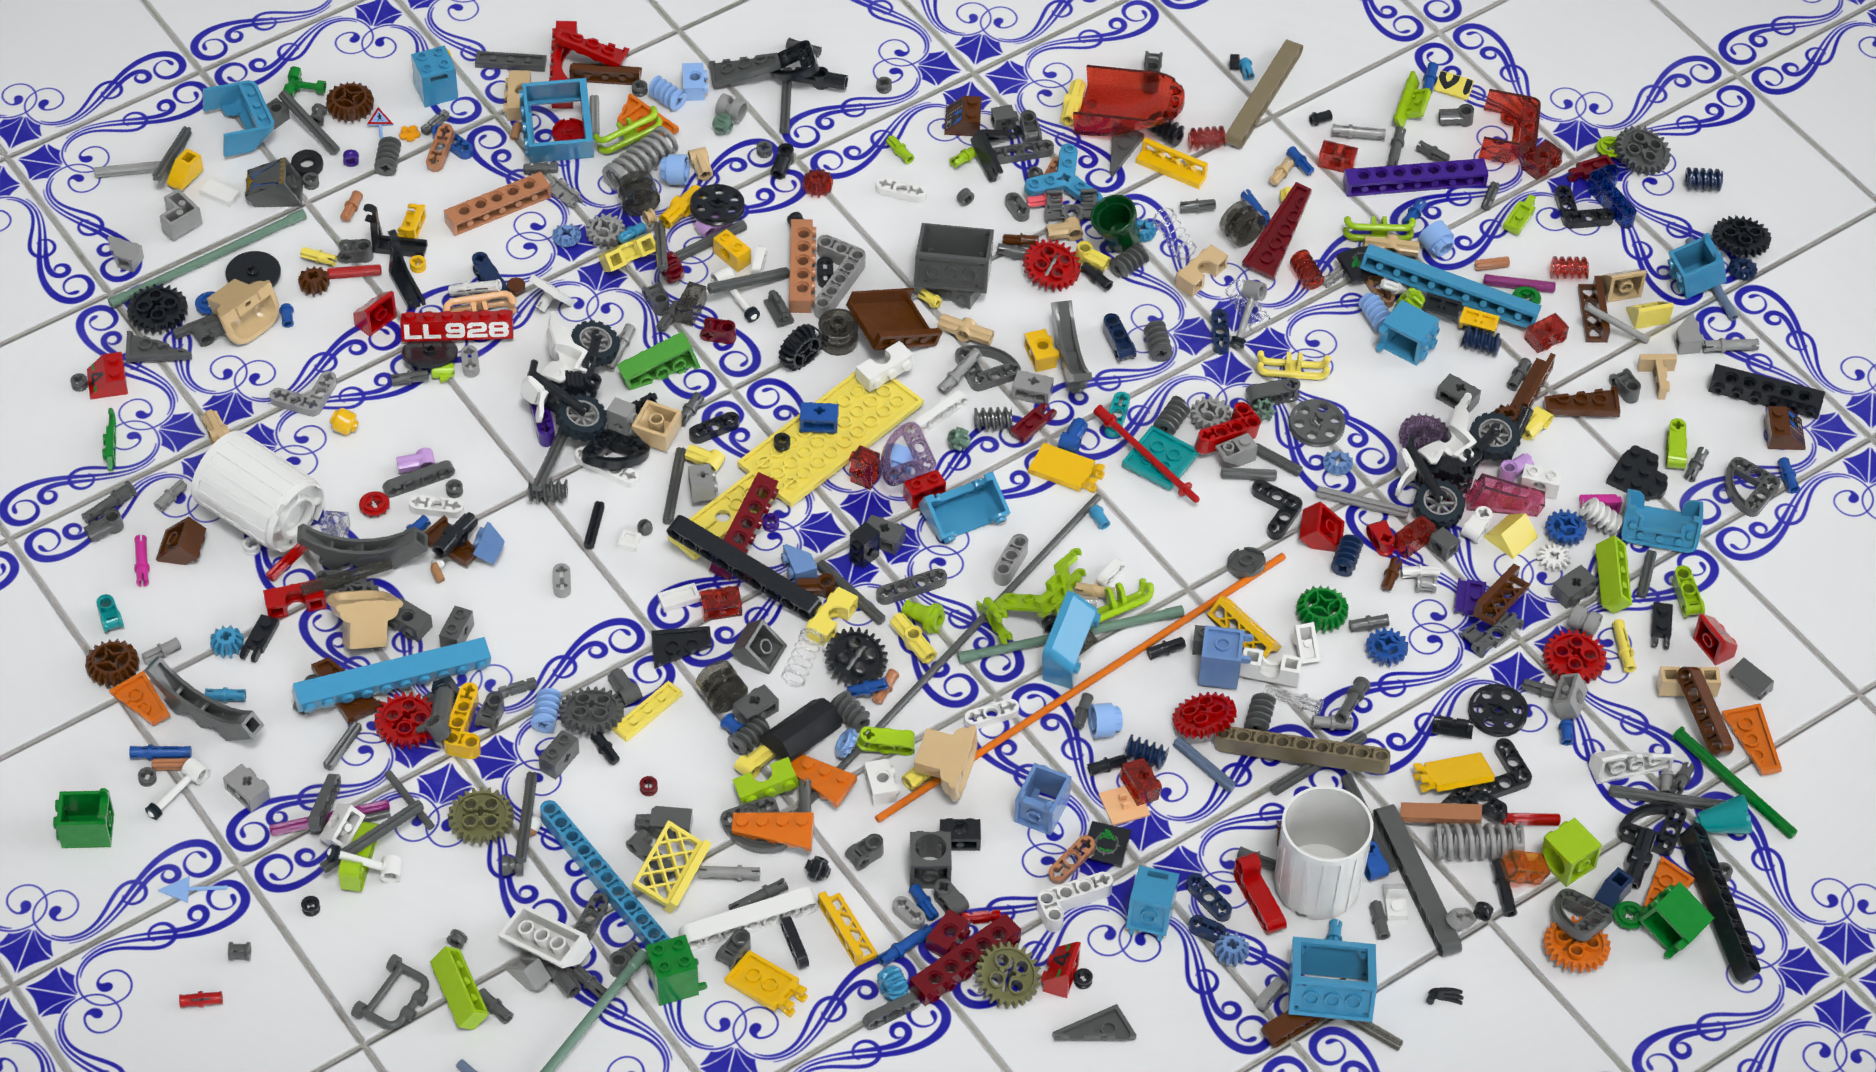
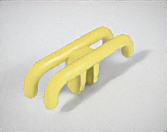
(1293, 367)

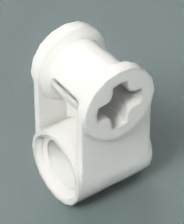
(1477, 524)

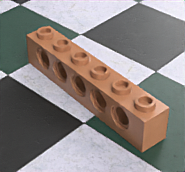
(497, 203)
(801, 267)

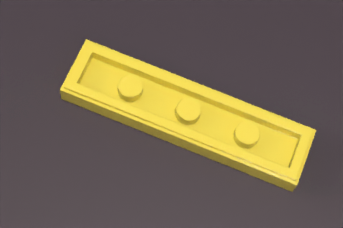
(647, 711)

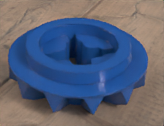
(202, 304)

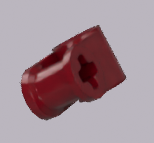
(720, 331)

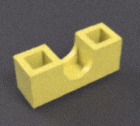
(626, 252)
(838, 605)

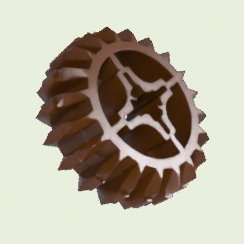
(350, 102)
(112, 663)

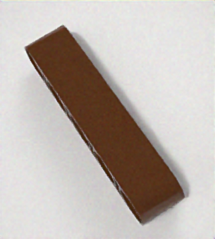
(1704, 720)
(1287, 1027)

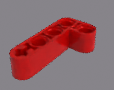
(1242, 421)
(1257, 894)

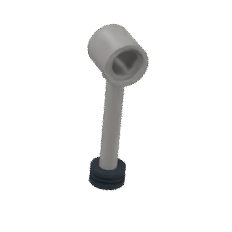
(1253, 291)

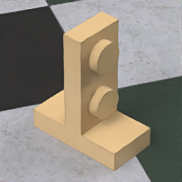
(1659, 365)

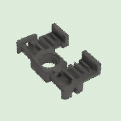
(1055, 206)
(1487, 640)

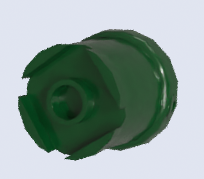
(1116, 222)

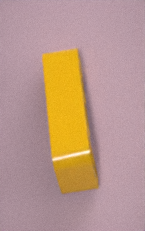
(462, 716)

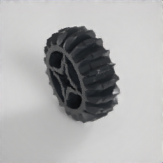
(800, 347)

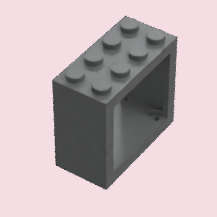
(953, 258)

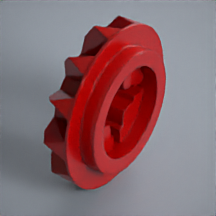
(379, 498)

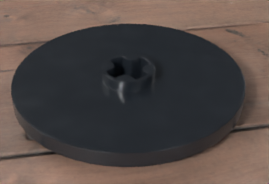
(259, 263)
(429, 353)

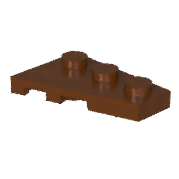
(462, 555)

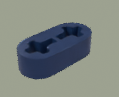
(1207, 929)

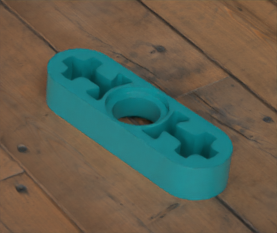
(1121, 409)

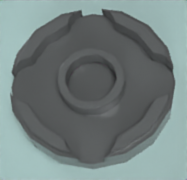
(1246, 562)

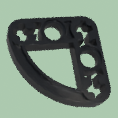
(792, 55)
(635, 449)
(1664, 837)

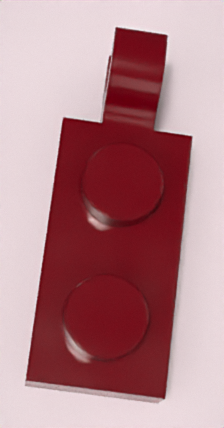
(1586, 167)

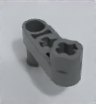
(640, 846)

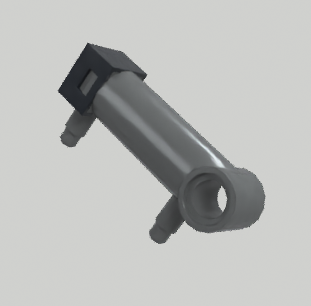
(443, 694)

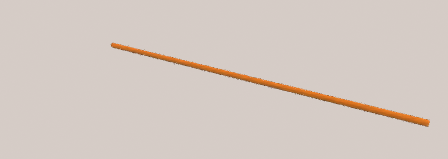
(1083, 685)

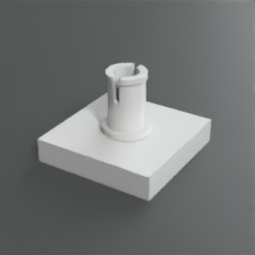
(549, 293)

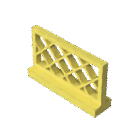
(687, 871)

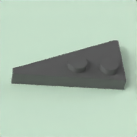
(1122, 147)
(147, 350)
(1103, 1025)

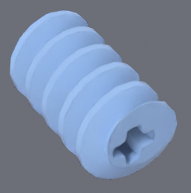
(667, 93)
(1374, 309)
(546, 710)

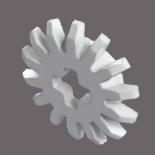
(1562, 558)

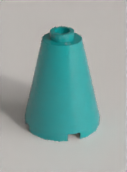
(1727, 817)

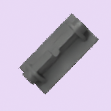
(778, 309)

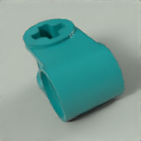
(108, 613)

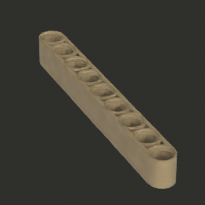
(1263, 93)
(1303, 750)

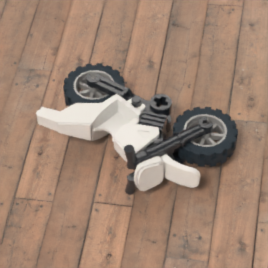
(571, 377)
(1454, 462)

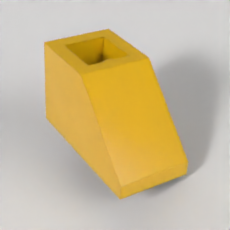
(185, 169)

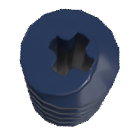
(1703, 178)
(1482, 340)
(1347, 555)
(1149, 753)

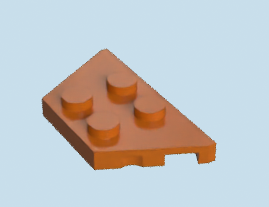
(637, 109)

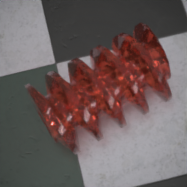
(1206, 137)
(1569, 266)
(1306, 270)

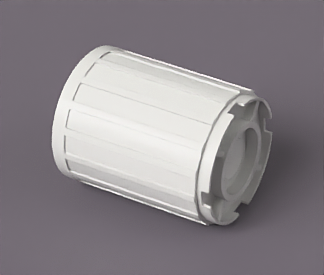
(256, 491)
(1322, 851)

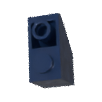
(1615, 888)

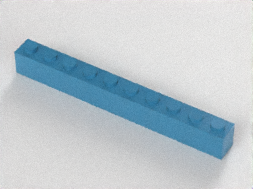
(1449, 285)
(391, 674)

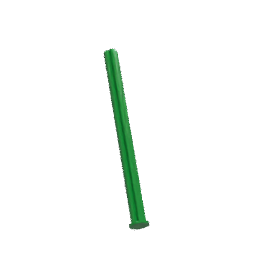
(1734, 782)

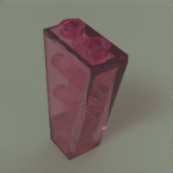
(1504, 496)

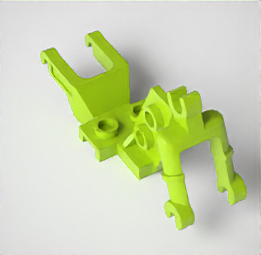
(1042, 604)

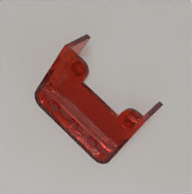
(1516, 111)

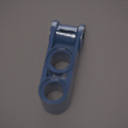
(486, 270)
(1118, 337)

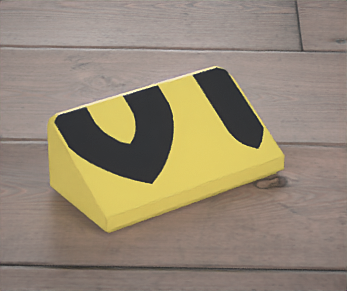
(1454, 85)

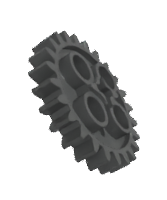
(1642, 150)
(591, 710)

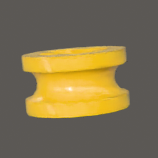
(413, 264)

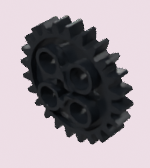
(1741, 236)
(157, 308)
(840, 647)

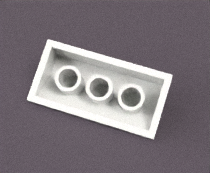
(546, 937)

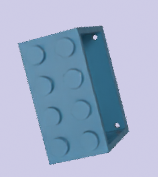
(551, 93)
(1332, 996)

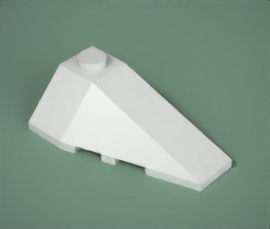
(1618, 765)

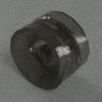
(637, 192)
(1242, 223)
(839, 332)

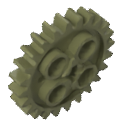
(480, 816)
(1024, 981)

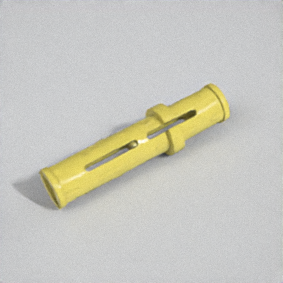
(1625, 651)

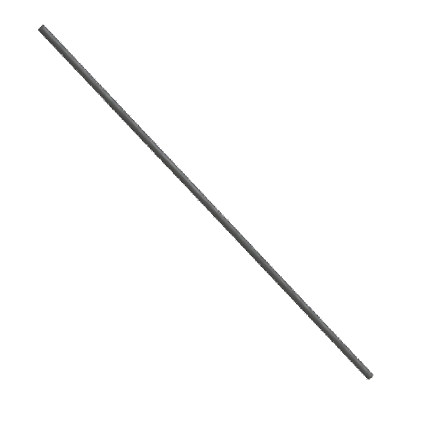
(969, 632)

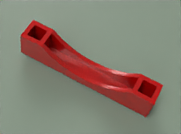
(559, 56)

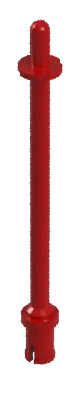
(1110, 420)

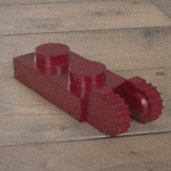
(1032, 422)

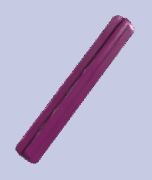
(1512, 282)

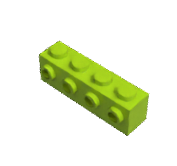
(1613, 574)
(459, 988)

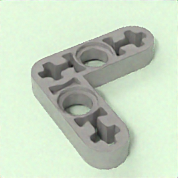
(310, 400)

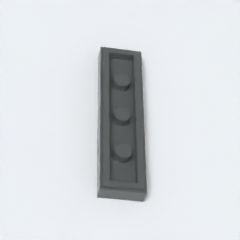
(510, 61)

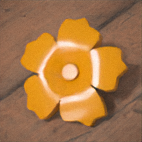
(409, 133)

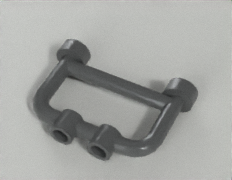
(407, 1012)

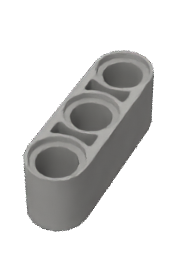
(1011, 559)

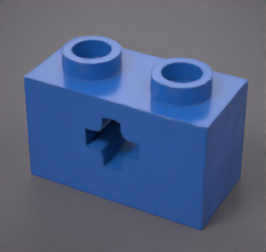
(819, 417)

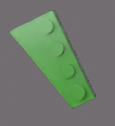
(658, 362)

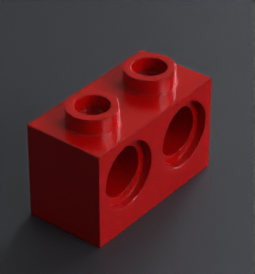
(924, 485)

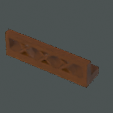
(606, 75)
(1599, 302)
(1533, 382)
(1496, 593)

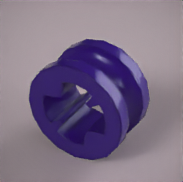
(350, 158)
(771, 527)

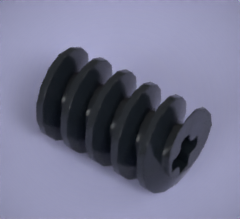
(1169, 131)

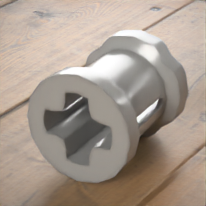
(1426, 583)

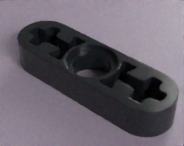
(706, 433)
(794, 942)

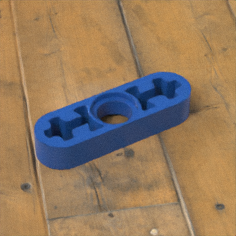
(455, 148)

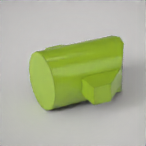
(444, 372)

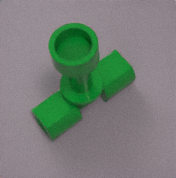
(296, 83)

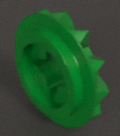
(1528, 292)
(1630, 908)

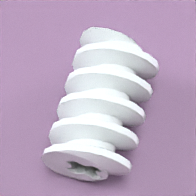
(1602, 515)

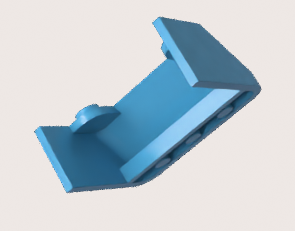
(246, 101)
(1067, 638)

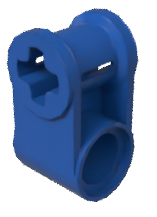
(1376, 865)

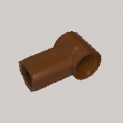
(820, 586)

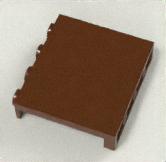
(891, 317)

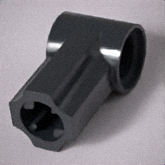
(782, 161)

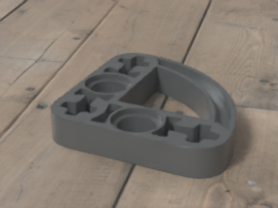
(984, 380)
(1761, 484)
(746, 843)
(1594, 913)

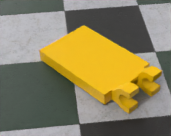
(1066, 468)
(1453, 772)
(766, 983)

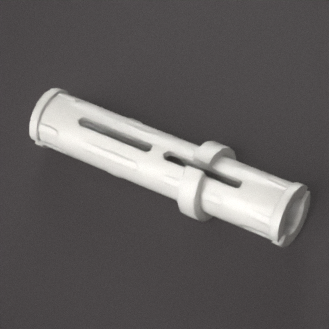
(476, 287)

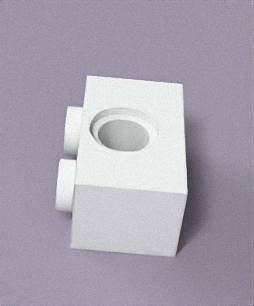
(1542, 479)
(881, 782)
(342, 825)

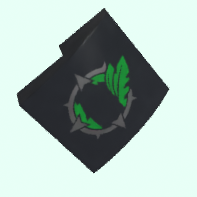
(1351, 263)
(1110, 843)

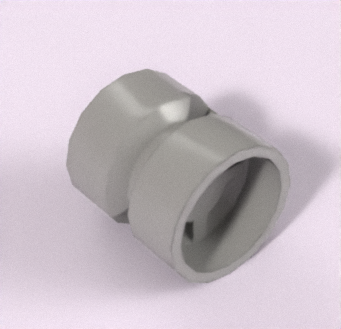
(736, 108)
(1582, 619)

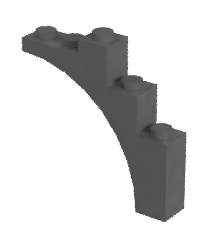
(1069, 350)
(338, 551)
(184, 699)

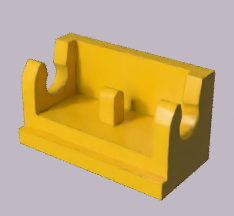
(413, 221)
(1479, 319)

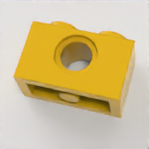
(732, 250)
(1041, 350)

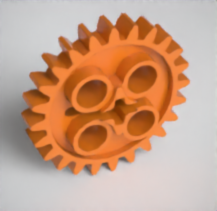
(1573, 952)

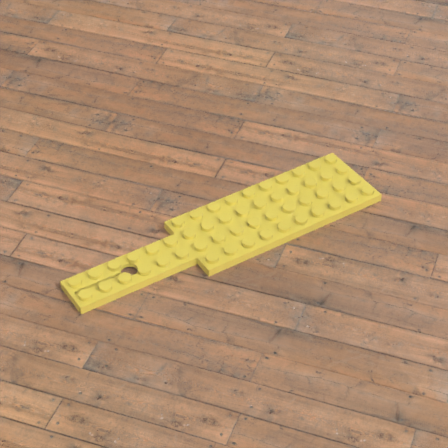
(813, 455)

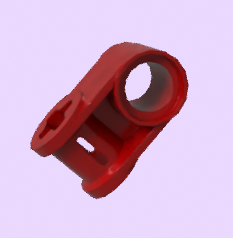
(1381, 537)

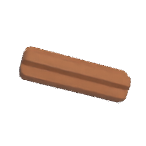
(1492, 263)
(168, 763)

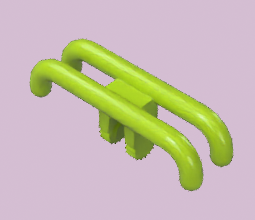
(628, 132)
(1377, 230)
(1123, 602)

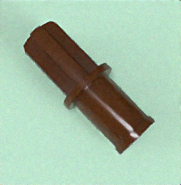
(1021, 240)
(1391, 574)

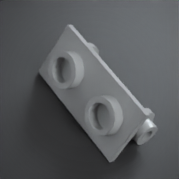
(561, 187)

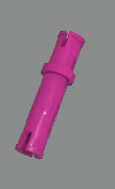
(141, 566)

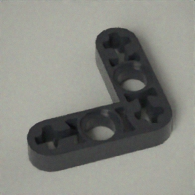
(1573, 214)
(1285, 508)
(1512, 774)
(1474, 796)

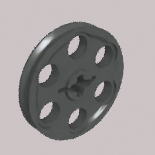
(1311, 427)

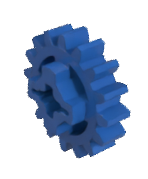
(1565, 527)
(1386, 646)

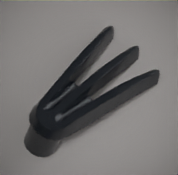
(1445, 994)

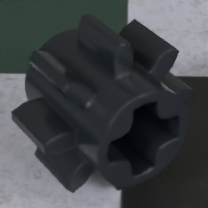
(818, 868)

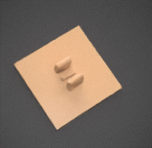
(1121, 806)

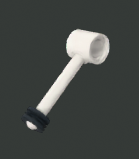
(751, 313)
(194, 772)
(388, 867)

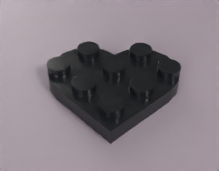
(1639, 472)

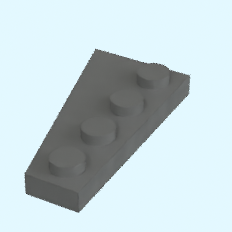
(744, 68)

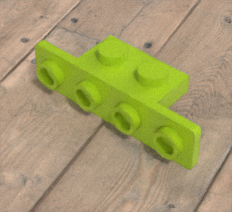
(1413, 101)

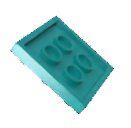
(1168, 450)

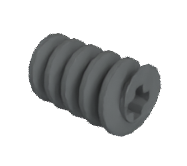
(387, 156)
(1129, 261)
(1158, 341)
(1172, 415)
(993, 418)
(549, 490)
(851, 711)
(1260, 712)
(748, 735)

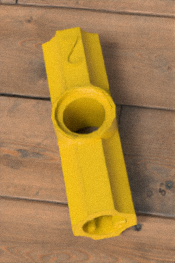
(678, 207)

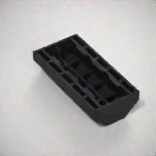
(802, 729)

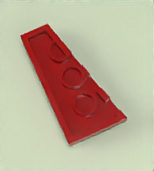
(592, 48)

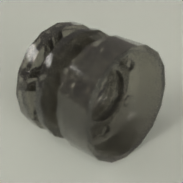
(721, 686)

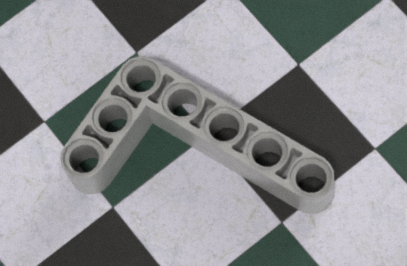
(851, 264)

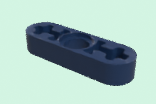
(1223, 325)
(1210, 906)

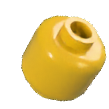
(344, 421)

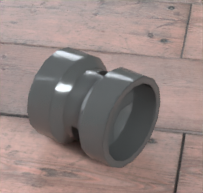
(510, 866)

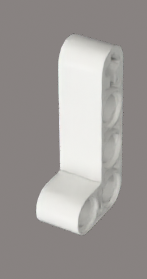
(1096, 888)

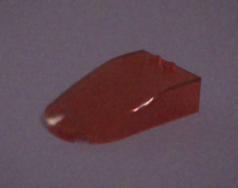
(1126, 101)

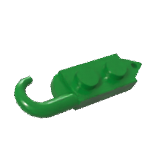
(109, 440)

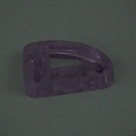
(916, 464)

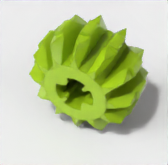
(1412, 297)

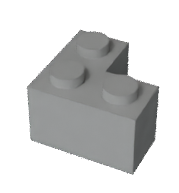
(180, 215)

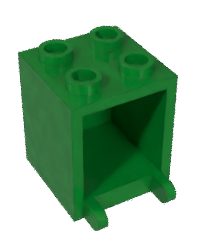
(84, 819)
(1675, 918)
(673, 970)

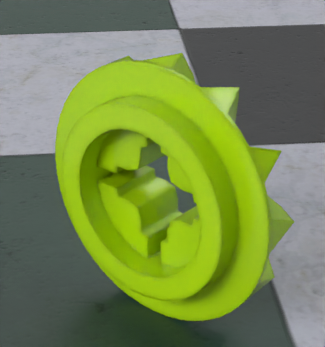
(1604, 143)

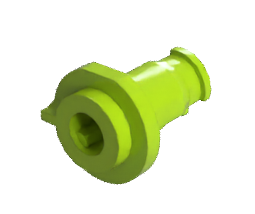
(930, 616)

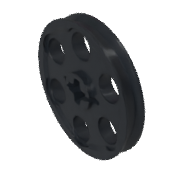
(717, 204)
(1495, 703)

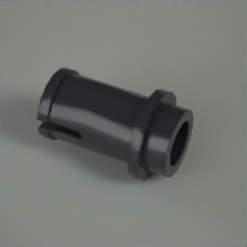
(1316, 118)

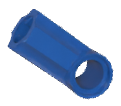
(1073, 436)

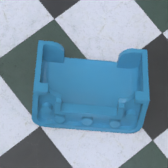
(965, 508)
(1661, 526)

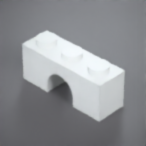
(874, 375)
(1282, 672)

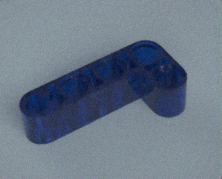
(1603, 188)

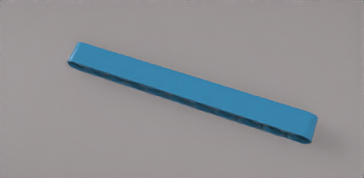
(601, 874)

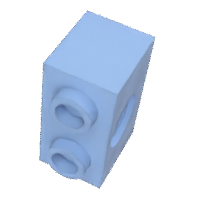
(694, 81)

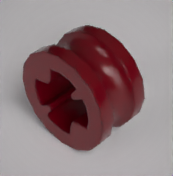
(648, 791)

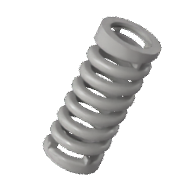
(638, 150)
(1517, 837)

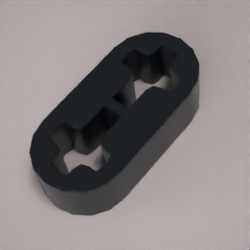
(824, 272)

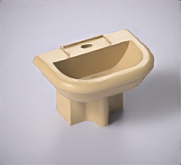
(245, 309)
(364, 616)
(948, 758)

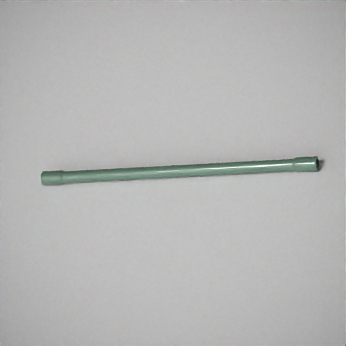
(291, 219)
(975, 654)
(632, 966)

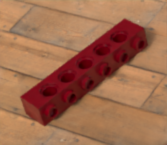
(763, 486)
(954, 961)

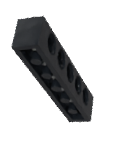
(1766, 391)

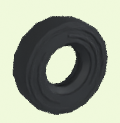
(304, 155)

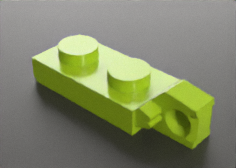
(1520, 215)

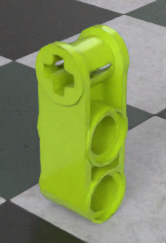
(1676, 444)
(1687, 592)
(887, 741)

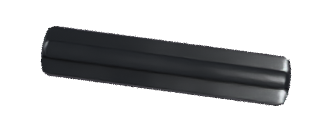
(594, 525)

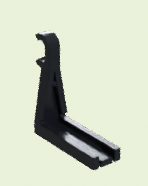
(981, 144)
(380, 242)
(401, 276)

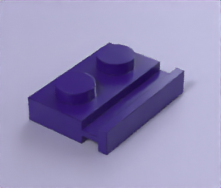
(1467, 595)

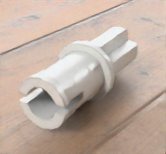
(1393, 286)
(1424, 571)

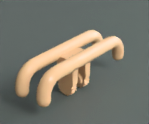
(479, 302)

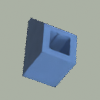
(488, 543)
(799, 563)

